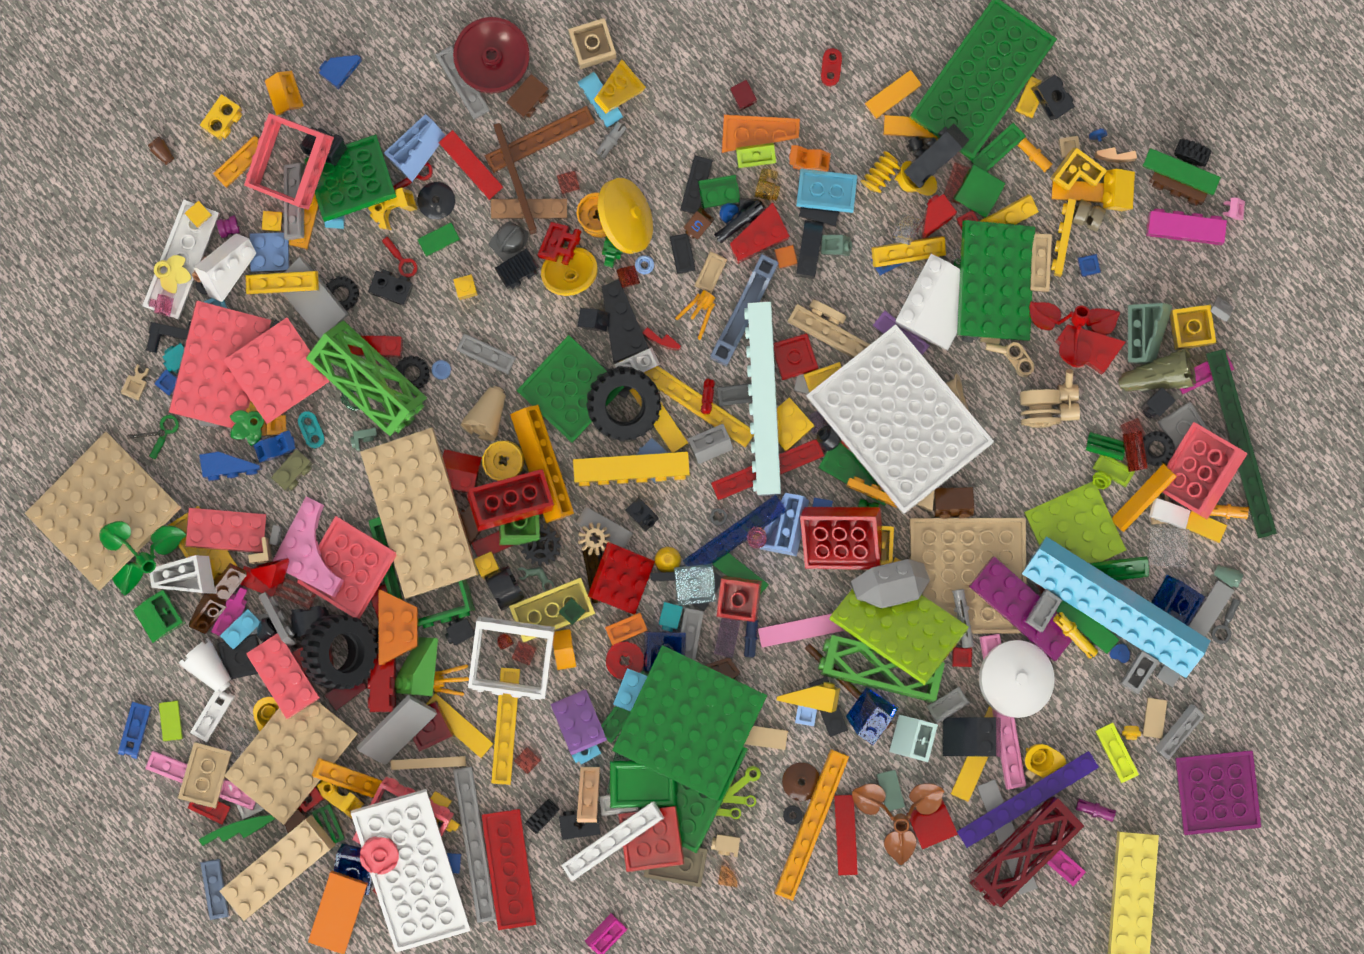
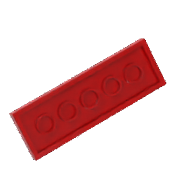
(509, 869)

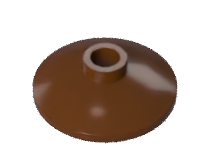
(791, 778)

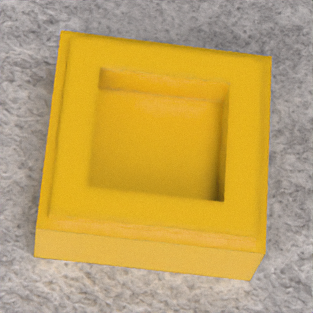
(198, 214)

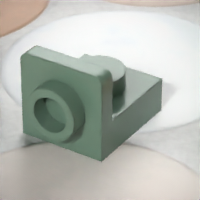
(836, 245)
(367, 436)

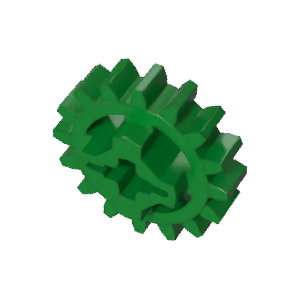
(611, 253)

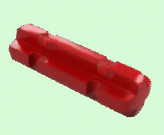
(707, 396)

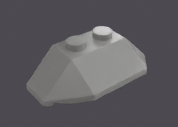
(891, 583)

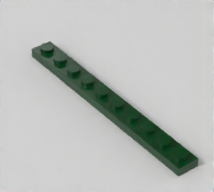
(1240, 438)

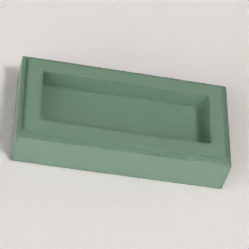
(890, 784)

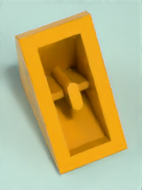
(564, 649)

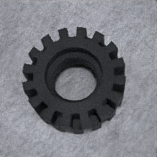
(1192, 152)
(350, 285)
(420, 364)
(1168, 448)
(542, 816)

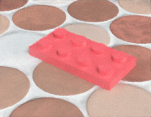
(225, 530)
(283, 676)

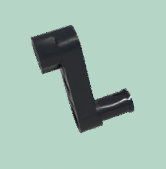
(159, 330)

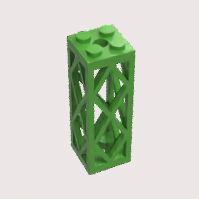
(395, 417)
(833, 657)

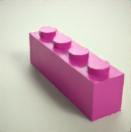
(1186, 227)

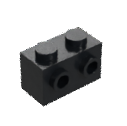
(391, 288)

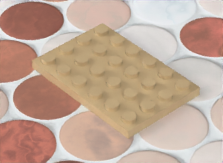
(283, 755)

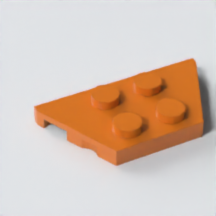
(396, 627)

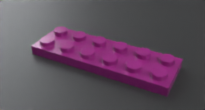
(1015, 602)

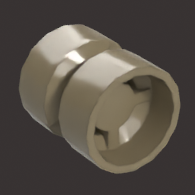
(1089, 215)

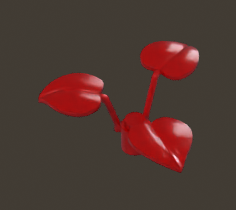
(1073, 352)

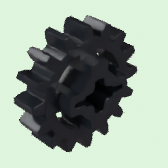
(549, 555)

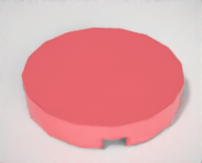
(379, 855)

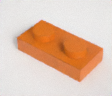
(626, 628)

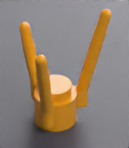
(704, 301)
(439, 681)

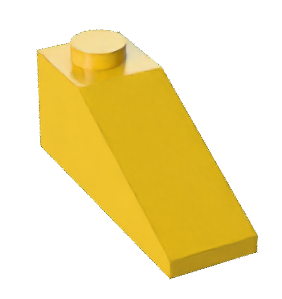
(819, 697)

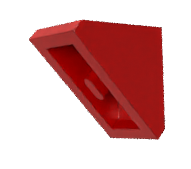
(271, 572)

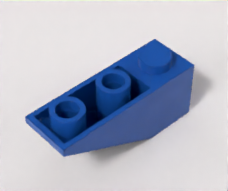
(221, 464)

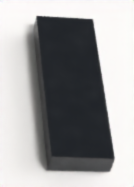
(699, 171)

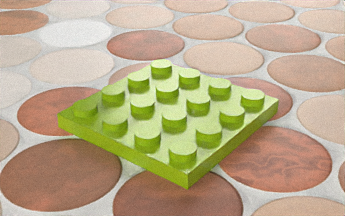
(1078, 524)

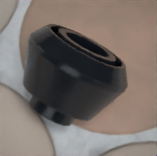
(827, 438)
(265, 629)

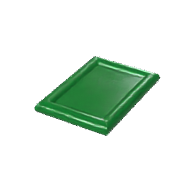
(638, 786)

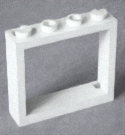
(513, 627)

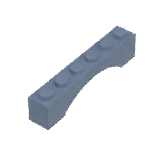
(736, 325)

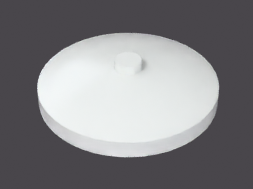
(1016, 679)

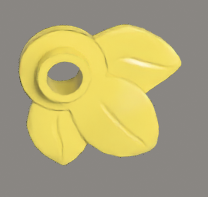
(175, 273)

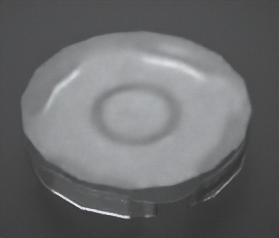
(907, 278)

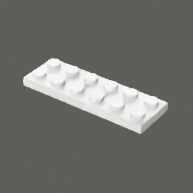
(189, 243)

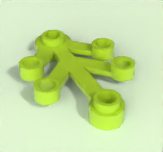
(729, 798)

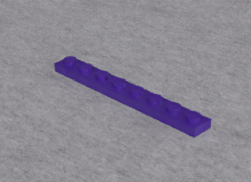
(1027, 799)

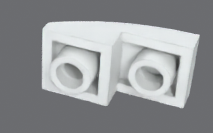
(642, 361)
(1169, 513)

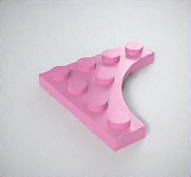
(304, 552)

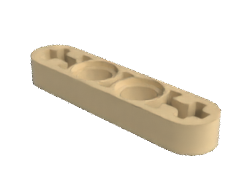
(428, 763)

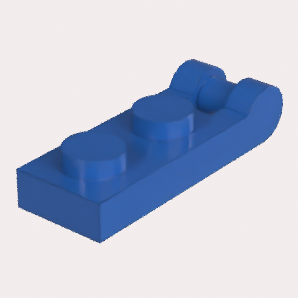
(134, 729)

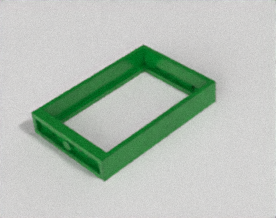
(393, 586)

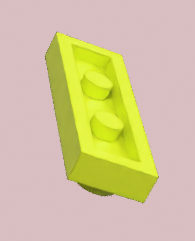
(1117, 752)

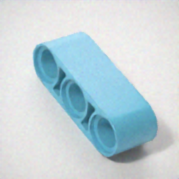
(591, 87)

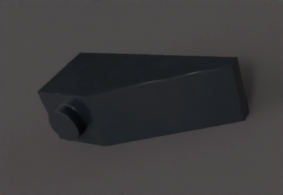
(809, 249)

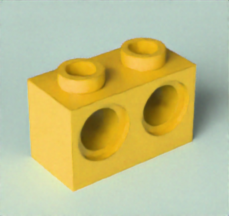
(216, 115)

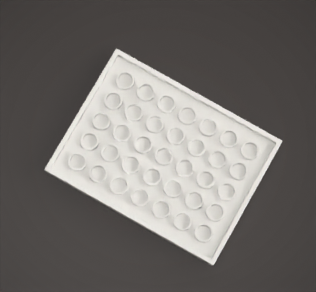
(899, 419)

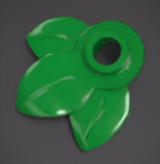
(244, 428)

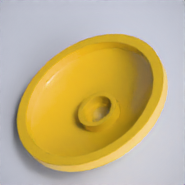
(581, 268)

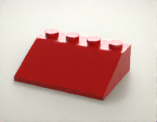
(841, 537)

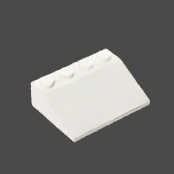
(933, 303)

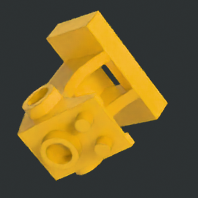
(403, 200)
(344, 803)

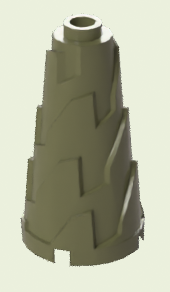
(1164, 372)

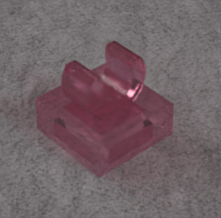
(162, 305)

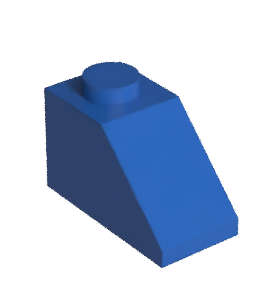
(339, 69)

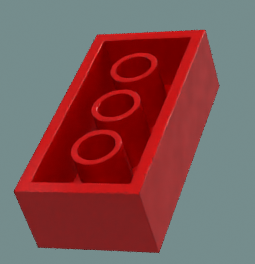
(510, 500)

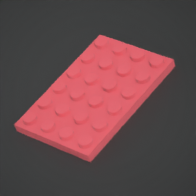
(204, 383)

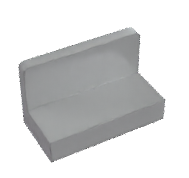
(710, 443)

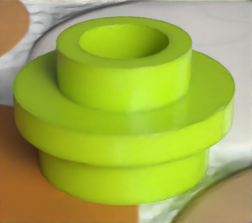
(1101, 479)

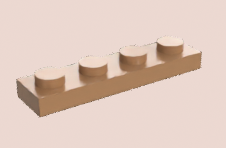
(539, 209)

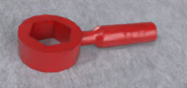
(405, 182)
(396, 253)

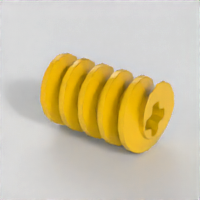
(881, 172)

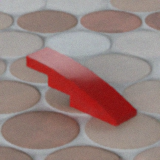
(845, 835)

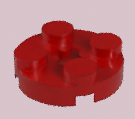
(624, 649)

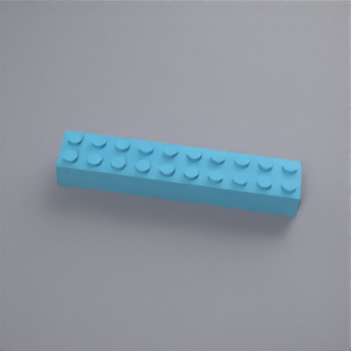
(1116, 607)

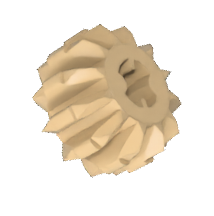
(597, 533)

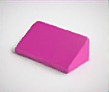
(605, 934)

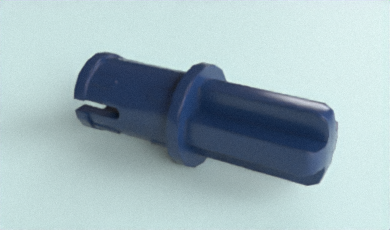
(750, 639)

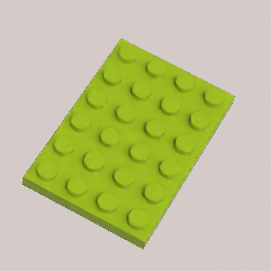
(909, 634)

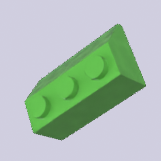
(520, 531)

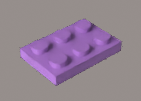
(578, 722)

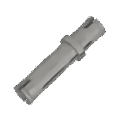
(959, 595)

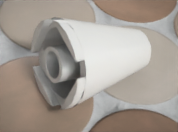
(207, 666)

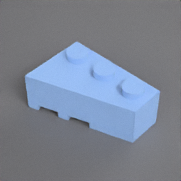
(785, 531)

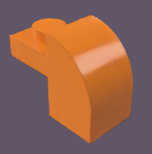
(809, 158)

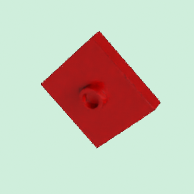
(794, 356)

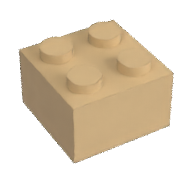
(592, 43)

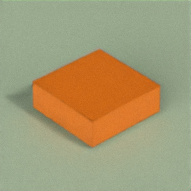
(786, 256)

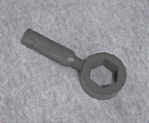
(1228, 618)

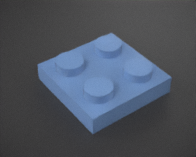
(271, 252)

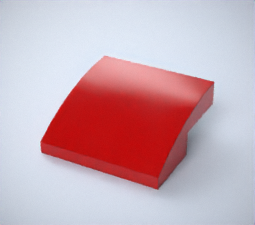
(932, 827)

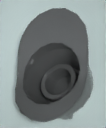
(508, 240)

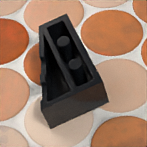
(936, 154)

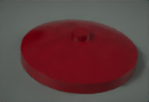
(491, 55)

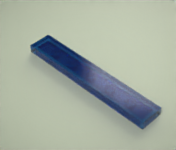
(737, 533)

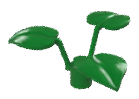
(164, 542)

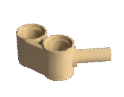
(1023, 357)
(1069, 396)

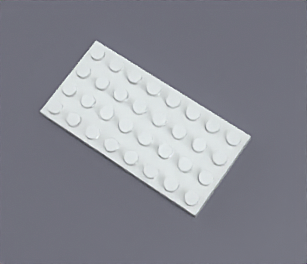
(421, 891)

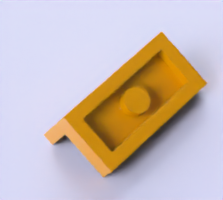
(283, 92)

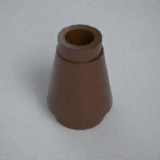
(161, 150)

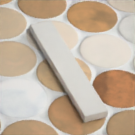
(612, 841)

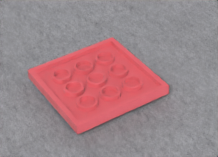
(276, 370)
(357, 561)

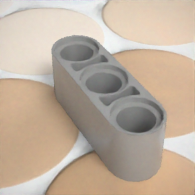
(619, 535)

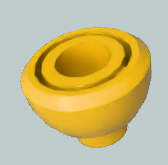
(667, 559)

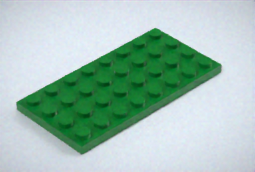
(984, 75)

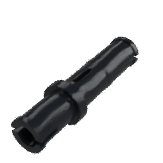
(746, 216)

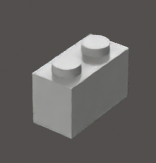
(1139, 672)

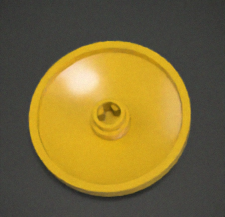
(625, 215)

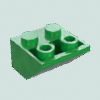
(159, 615)

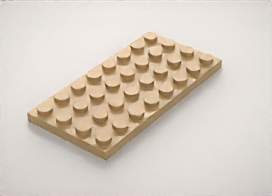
(419, 513)

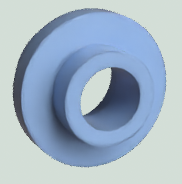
(644, 258)

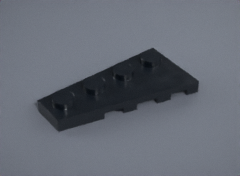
(623, 328)

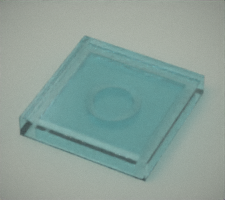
(695, 584)

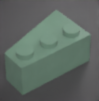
(1146, 331)

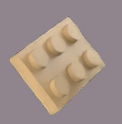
(205, 775)

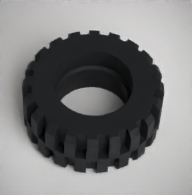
(623, 377)
(360, 651)

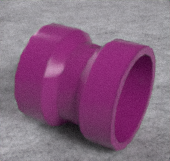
(228, 226)

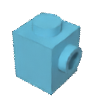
(586, 754)

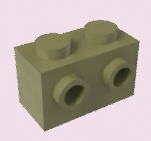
(291, 471)

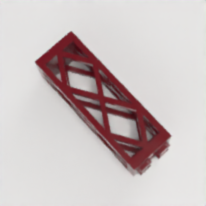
(1003, 852)

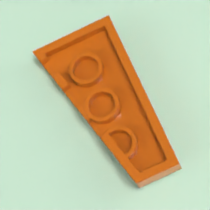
(755, 130)

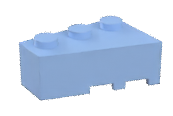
(415, 147)

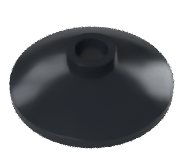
(436, 210)

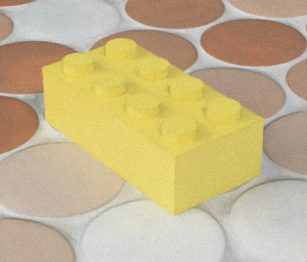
(545, 607)

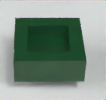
(572, 611)

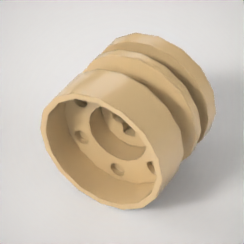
(1040, 408)

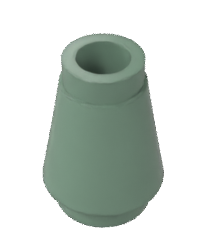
(1228, 575)

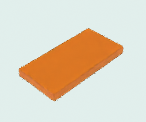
(337, 912)

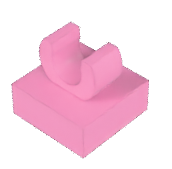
(1236, 208)

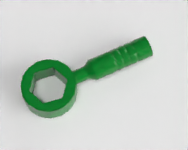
(161, 440)

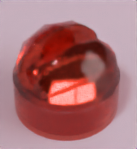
(504, 641)

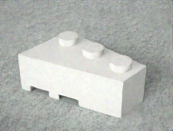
(225, 266)
(187, 574)

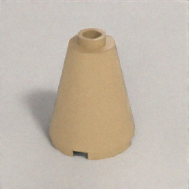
(486, 414)

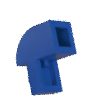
(275, 447)

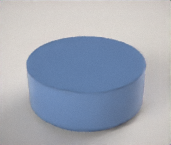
(441, 370)

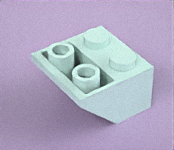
(913, 738)

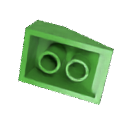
(418, 670)

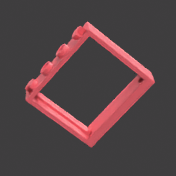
(313, 168)
(397, 789)

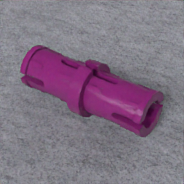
(1095, 810)

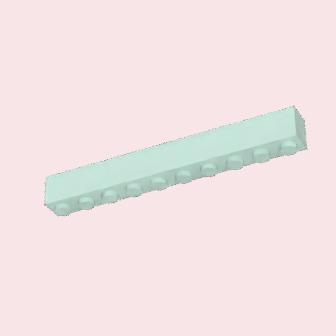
(764, 399)

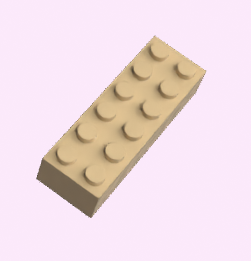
(277, 867)

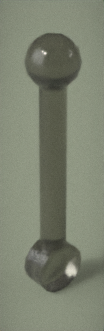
(161, 433)

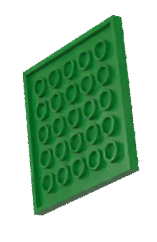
(689, 723)

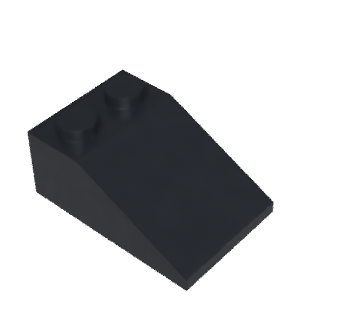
(972, 737)

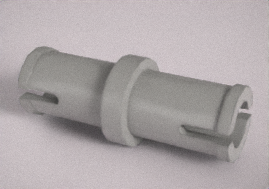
(611, 140)

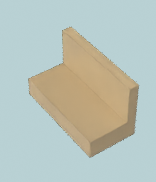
(263, 557)

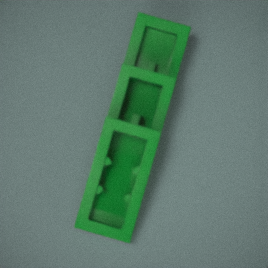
(1089, 627)
(244, 827)

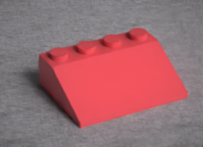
(1203, 469)

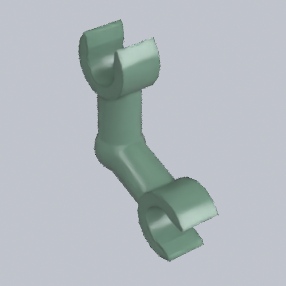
(534, 572)

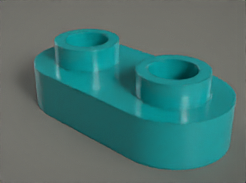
(311, 430)

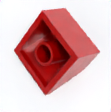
(937, 214)
(462, 470)

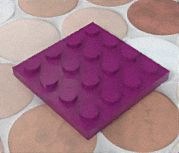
(1218, 792)

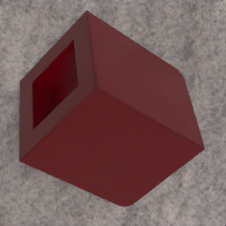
(743, 95)

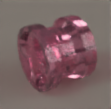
(757, 541)

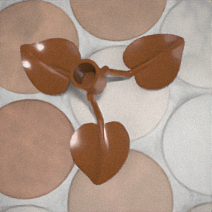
(901, 842)

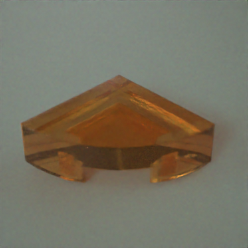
(727, 877)

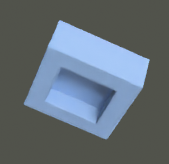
(806, 716)

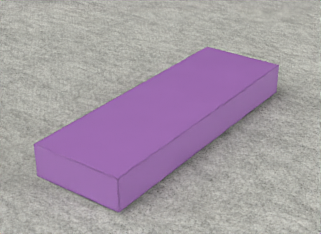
(887, 321)

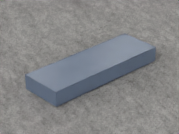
(213, 883)

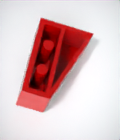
(760, 235)
(1102, 347)
(382, 686)

